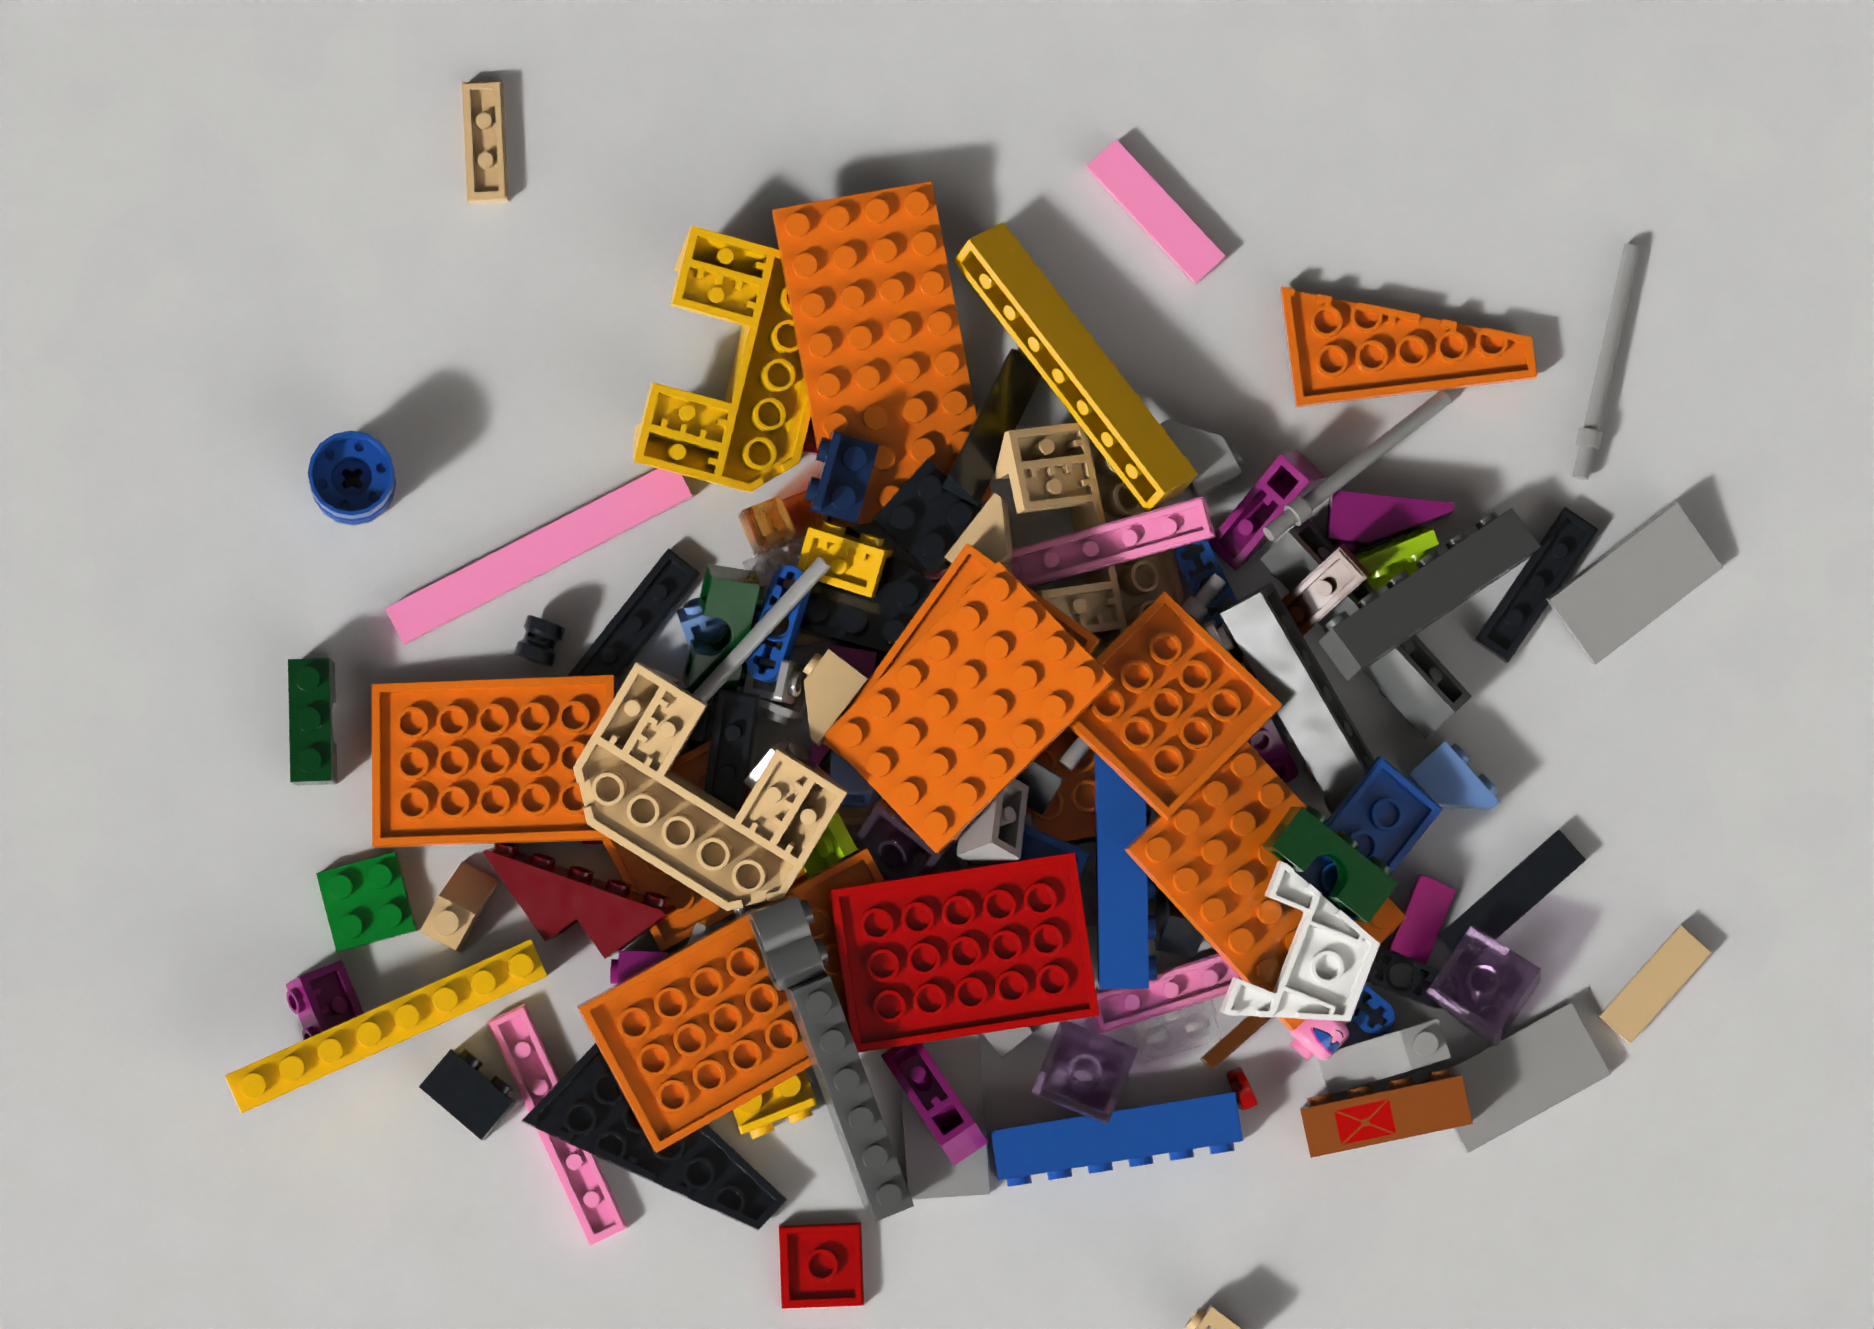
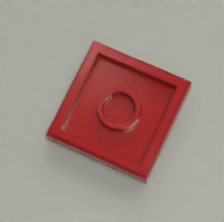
(821, 1265)

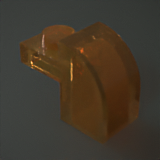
(778, 521)

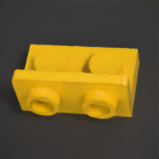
(853, 560)
(788, 1099)

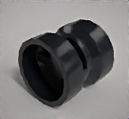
(536, 649)

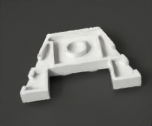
(1323, 964)

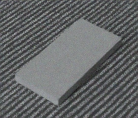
(1634, 583)
(1527, 1075)
(927, 1165)

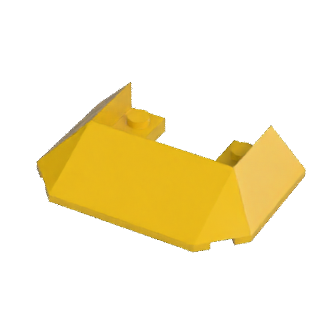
(765, 404)

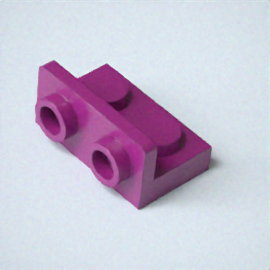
(323, 999)

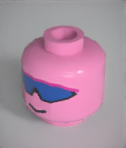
(1319, 1038)

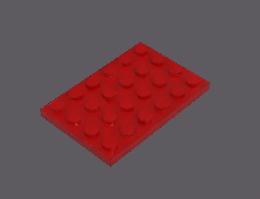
(964, 952)

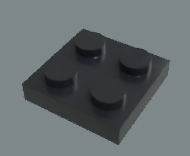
(926, 517)

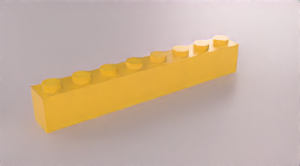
(1075, 367)
(385, 1026)

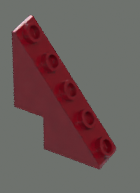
(561, 897)

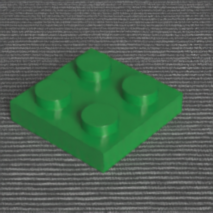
(366, 902)

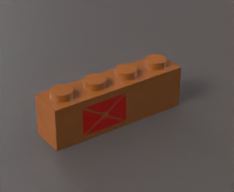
(1386, 1114)

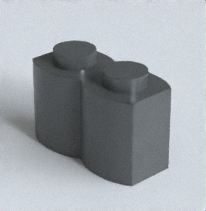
(787, 941)

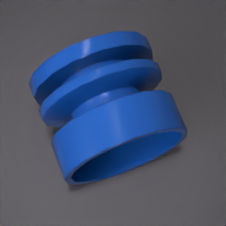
(352, 455)

